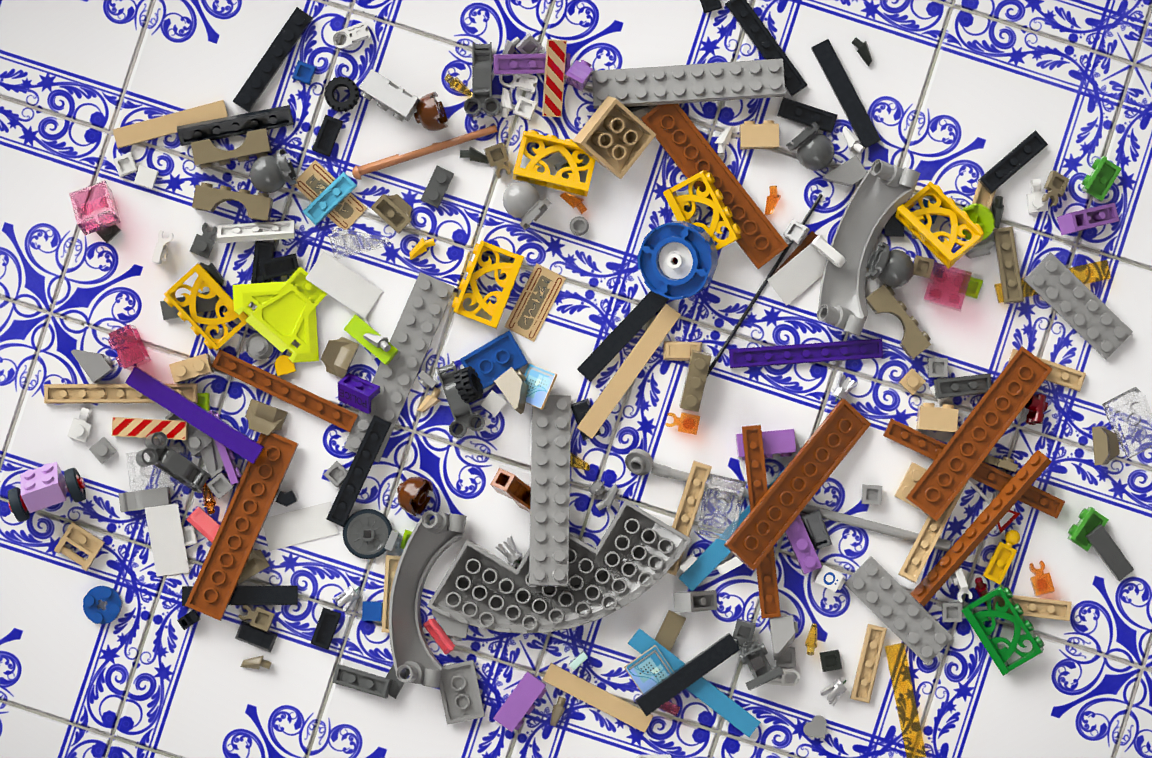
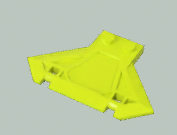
(283, 313)

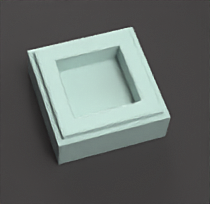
(578, 660)

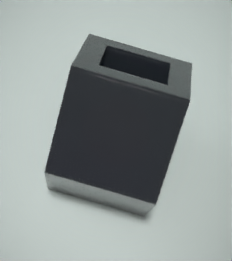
(286, 498)
(189, 619)

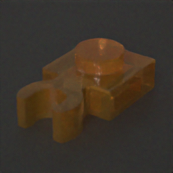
(686, 423)
(1041, 582)

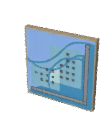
(539, 385)
(648, 669)

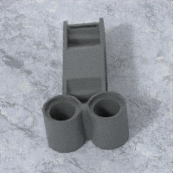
(482, 81)
(460, 410)
(172, 463)

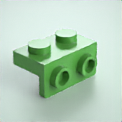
(1101, 178)
(1088, 521)

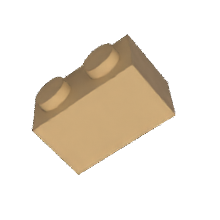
(759, 135)
(191, 368)
(936, 418)

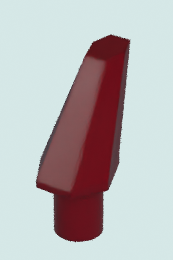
(981, 588)

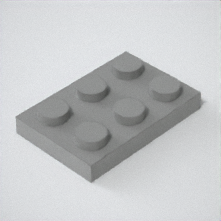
(460, 692)

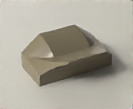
(393, 211)
(339, 356)
(264, 417)
(1104, 445)
(254, 565)

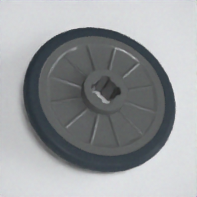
(354, 533)

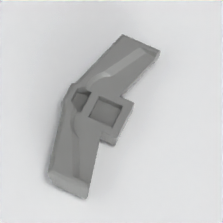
(204, 444)

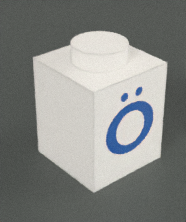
(829, 578)

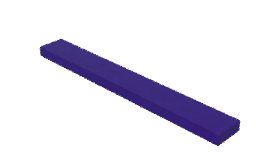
(805, 353)
(194, 415)

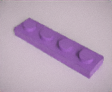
(523, 63)
(227, 457)

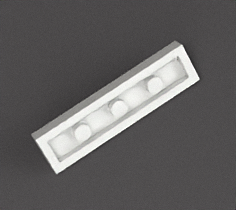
(256, 231)

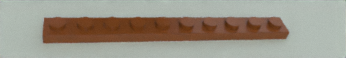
(984, 473)
(757, 488)
(980, 527)

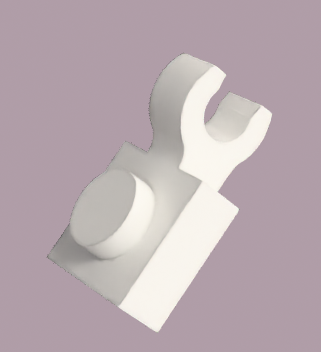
(1034, 199)
(160, 252)
(80, 427)
(959, 579)

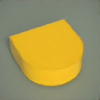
(284, 365)

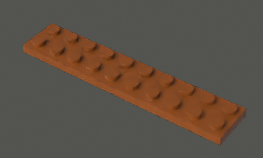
(694, 154)
(979, 433)
(797, 484)
(241, 526)

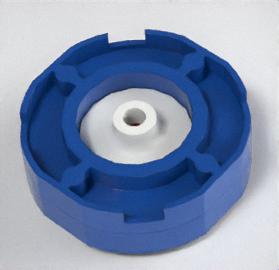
(695, 262)

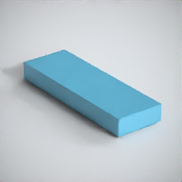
(329, 198)

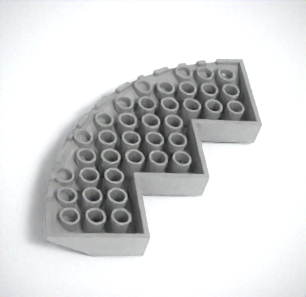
(600, 580)

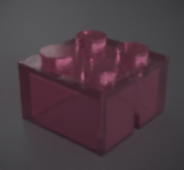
(94, 207)
(948, 287)
(129, 347)

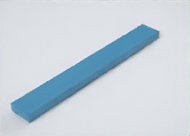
(710, 557)
(701, 688)

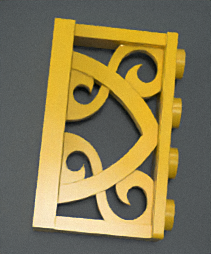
(544, 179)
(678, 203)
(948, 208)
(511, 271)
(205, 280)

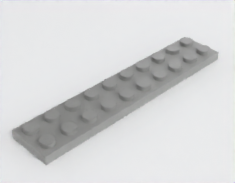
(690, 83)
(412, 339)
(550, 493)

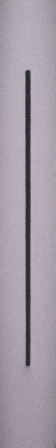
(761, 289)

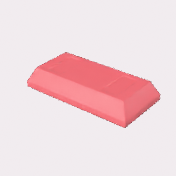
(203, 523)
(439, 636)

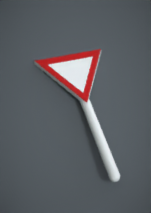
(1008, 518)

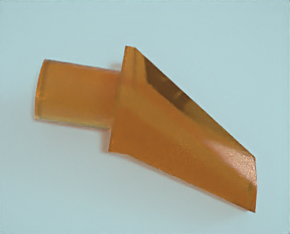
(772, 200)
(574, 201)
(209, 501)

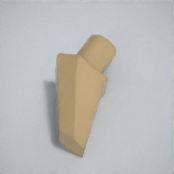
(430, 401)

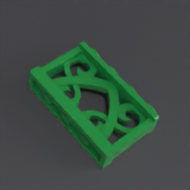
(999, 655)

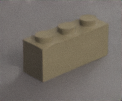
(695, 380)

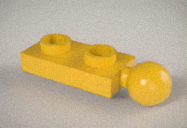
(1002, 557)

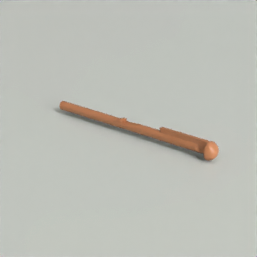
(357, 171)

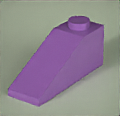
(579, 74)
(1087, 218)

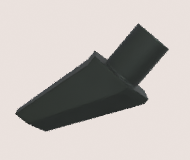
(863, 50)
(474, 155)
(997, 209)
(211, 269)

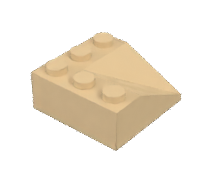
(614, 137)

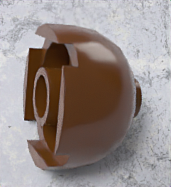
(431, 113)
(413, 494)

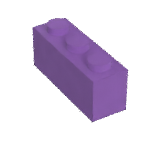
(773, 443)
(802, 546)
(520, 702)

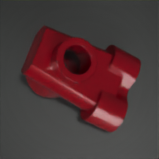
(1037, 406)

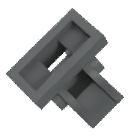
(752, 650)

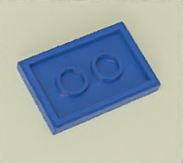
(495, 359)

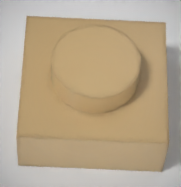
(912, 381)

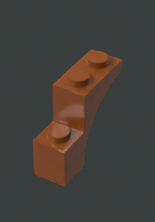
(512, 487)

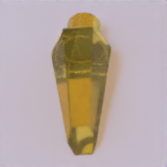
(457, 84)
(577, 462)
(811, 641)

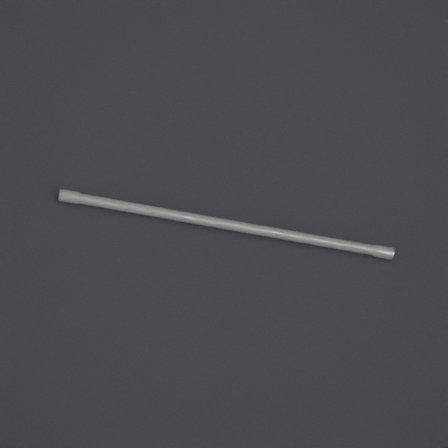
(941, 544)

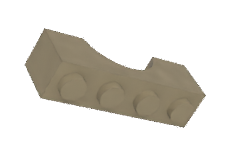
(256, 144)
(208, 198)
(913, 339)

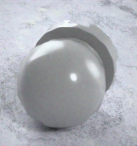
(524, 202)

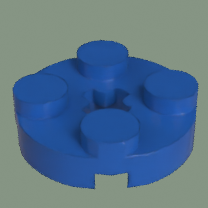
(91, 603)

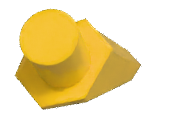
(421, 247)

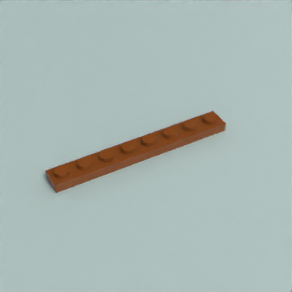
(284, 390)

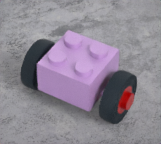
(43, 489)

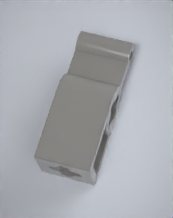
(144, 498)

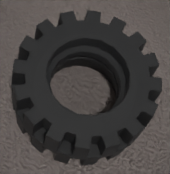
(341, 82)
(468, 384)

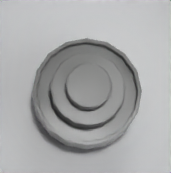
(258, 347)
(639, 462)

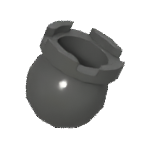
(813, 149)
(270, 172)
(892, 267)

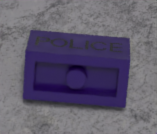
(357, 392)

